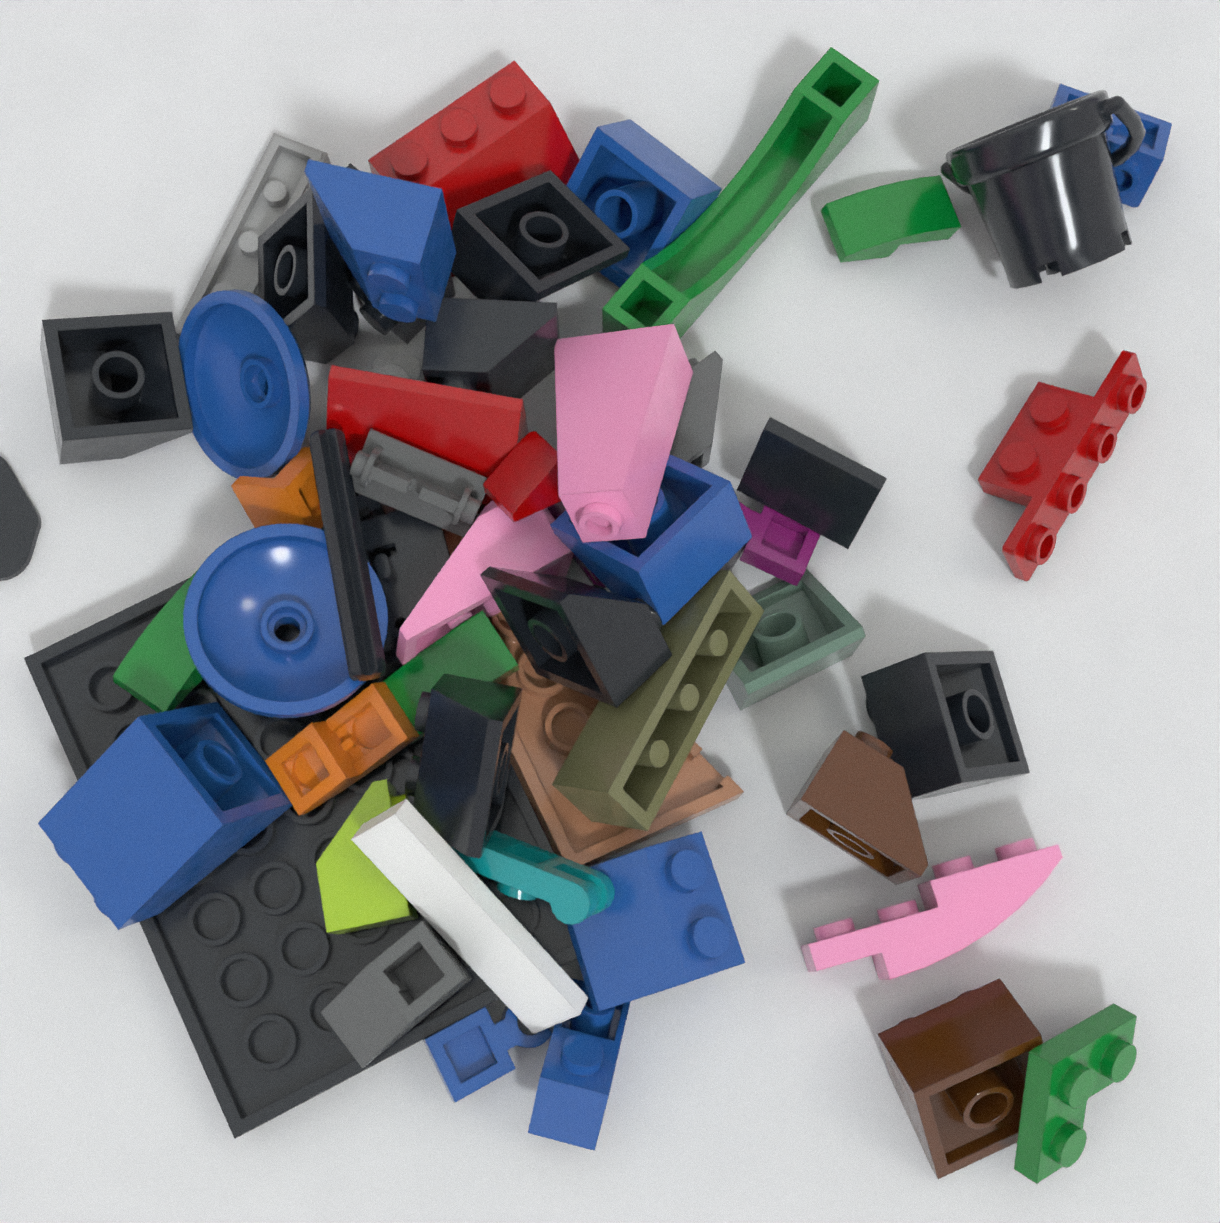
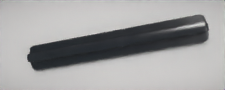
(347, 555)

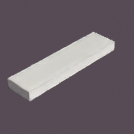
(470, 917)

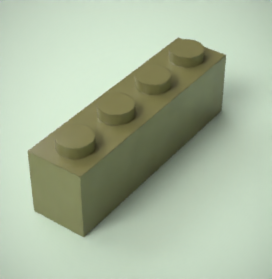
(636, 750)

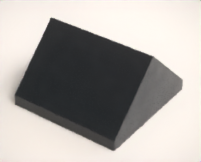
(810, 483)

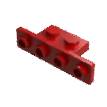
(1054, 454)

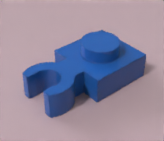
(475, 1050)

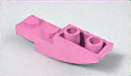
(958, 910)

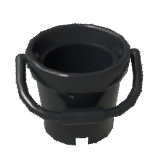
(1051, 186)

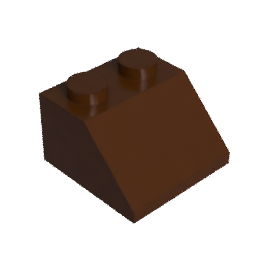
(863, 807)
(963, 1074)

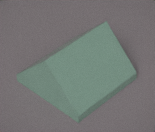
(794, 639)

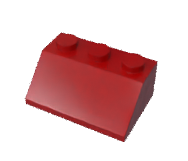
(483, 142)
(443, 420)

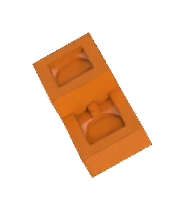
(341, 749)

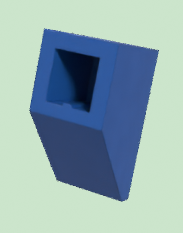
(578, 1075)

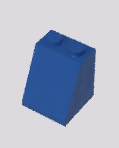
(163, 810)

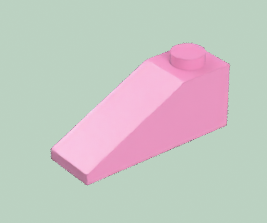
(459, 589)

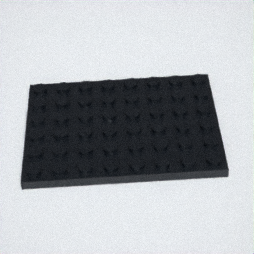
(251, 937)

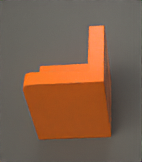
(282, 499)

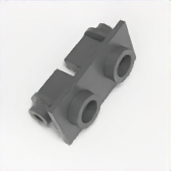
(417, 483)

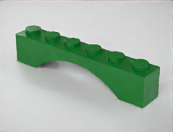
(794, 152)

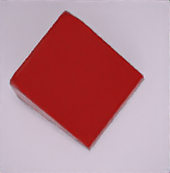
(525, 478)

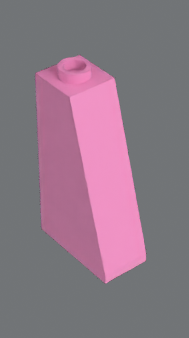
(617, 426)

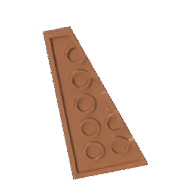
(544, 736)

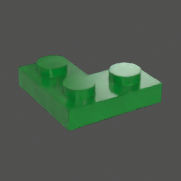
(1061, 1080)

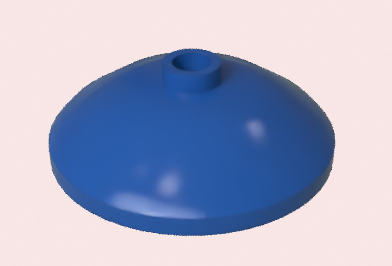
(244, 384)
(245, 595)

